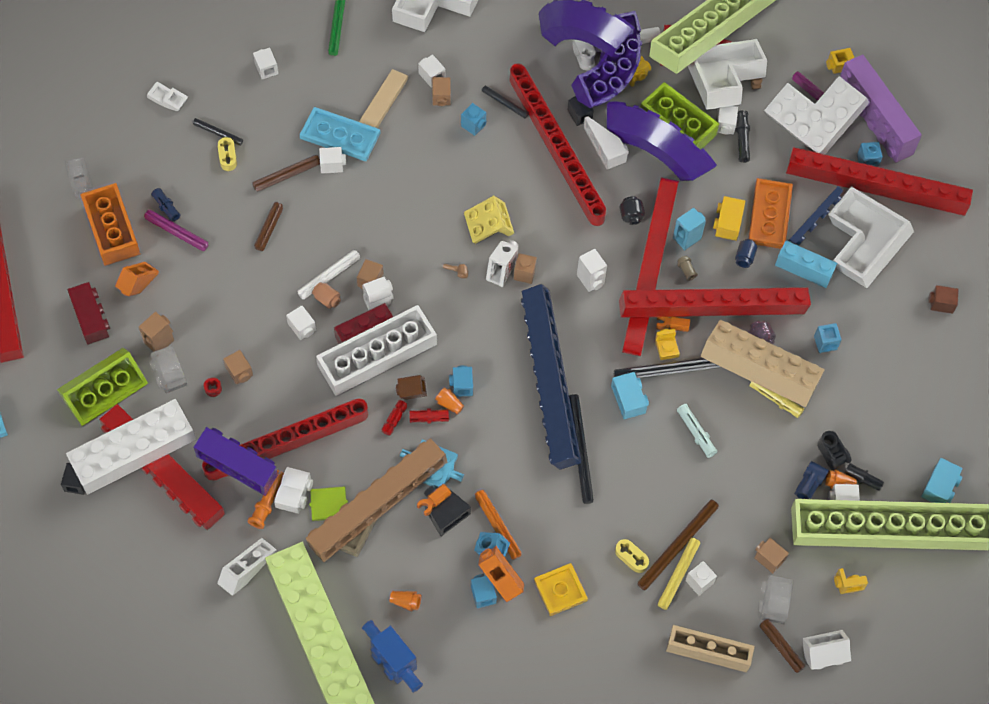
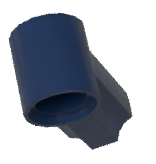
(811, 480)

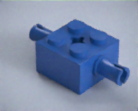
(393, 654)

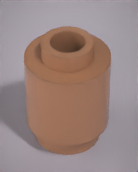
(326, 295)

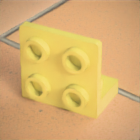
(488, 219)

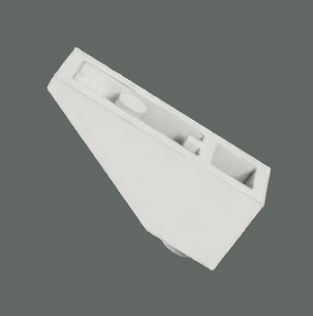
(607, 144)
(245, 566)

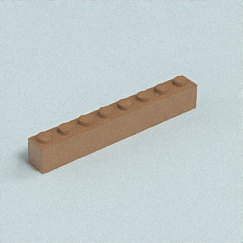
(376, 499)

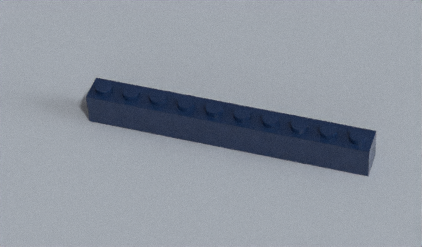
(551, 377)

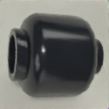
(632, 210)

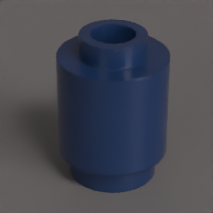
(746, 253)

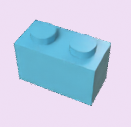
(689, 228)
(629, 395)
(942, 482)

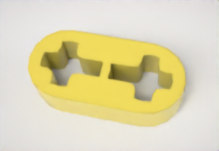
(224, 154)
(628, 559)

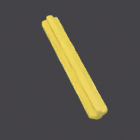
(678, 573)

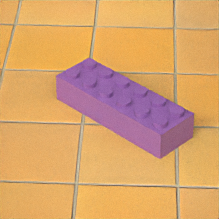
(883, 112)

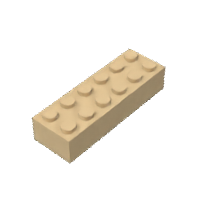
(762, 363)

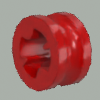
(213, 392)

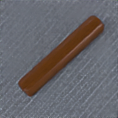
(268, 226)
(782, 645)

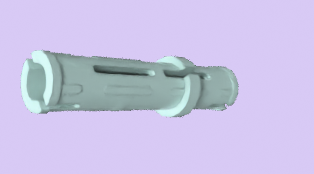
(700, 435)

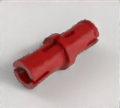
(429, 416)

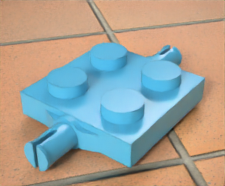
(445, 472)

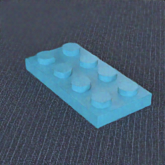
(338, 131)

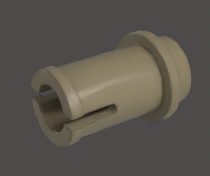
(687, 268)

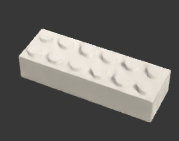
(376, 350)
(131, 446)

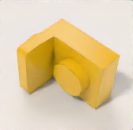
(667, 344)
(851, 584)

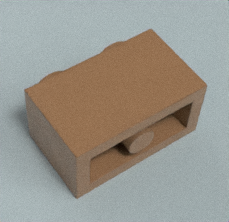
(156, 332)

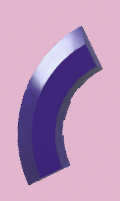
(585, 23)
(612, 72)
(658, 138)

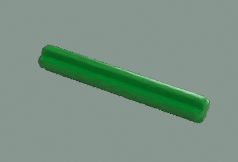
(336, 27)

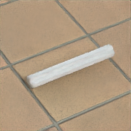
(329, 273)

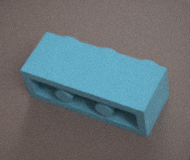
(806, 264)

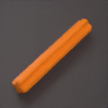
(497, 522)

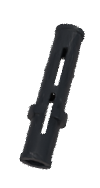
(743, 136)

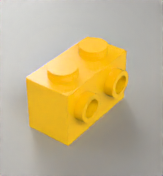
(730, 218)

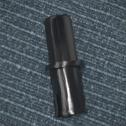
(864, 477)

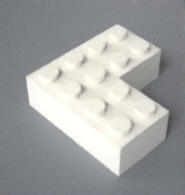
(419, 13)
(722, 69)
(820, 123)
(875, 236)

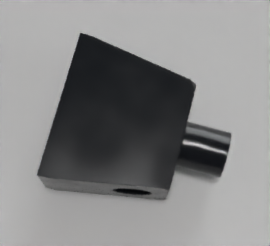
(448, 513)

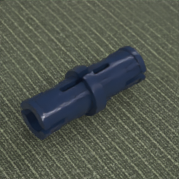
(165, 204)

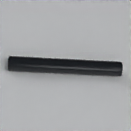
(505, 102)
(219, 132)

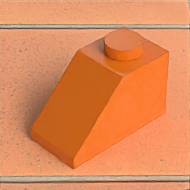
(135, 278)

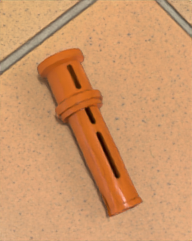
(263, 507)

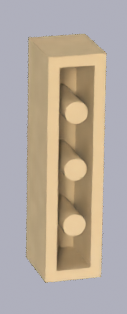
(710, 648)

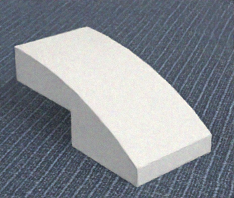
(165, 97)

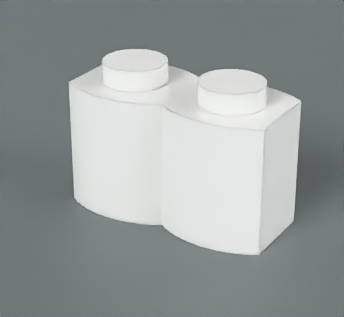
(377, 293)
(293, 490)

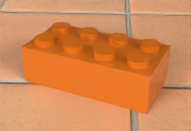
(110, 224)

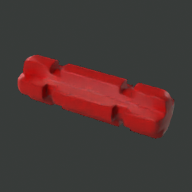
(394, 417)

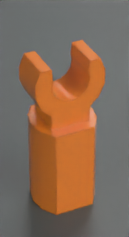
(676, 323)
(434, 498)

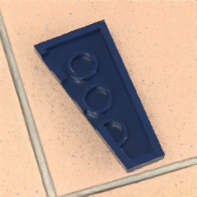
(821, 212)

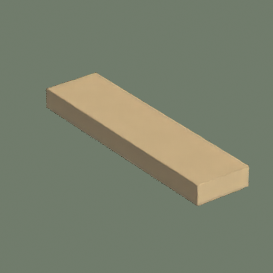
(384, 99)

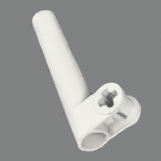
(586, 52)

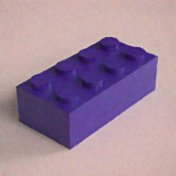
(235, 460)

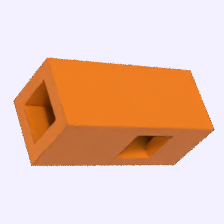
(501, 573)

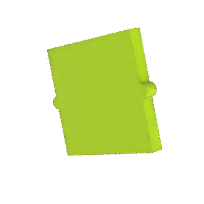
(327, 502)

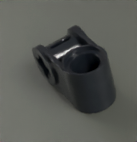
(834, 454)

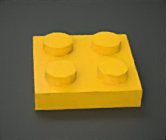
(560, 589)

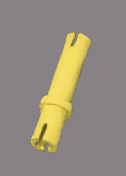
(783, 402)

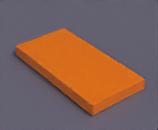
(770, 213)

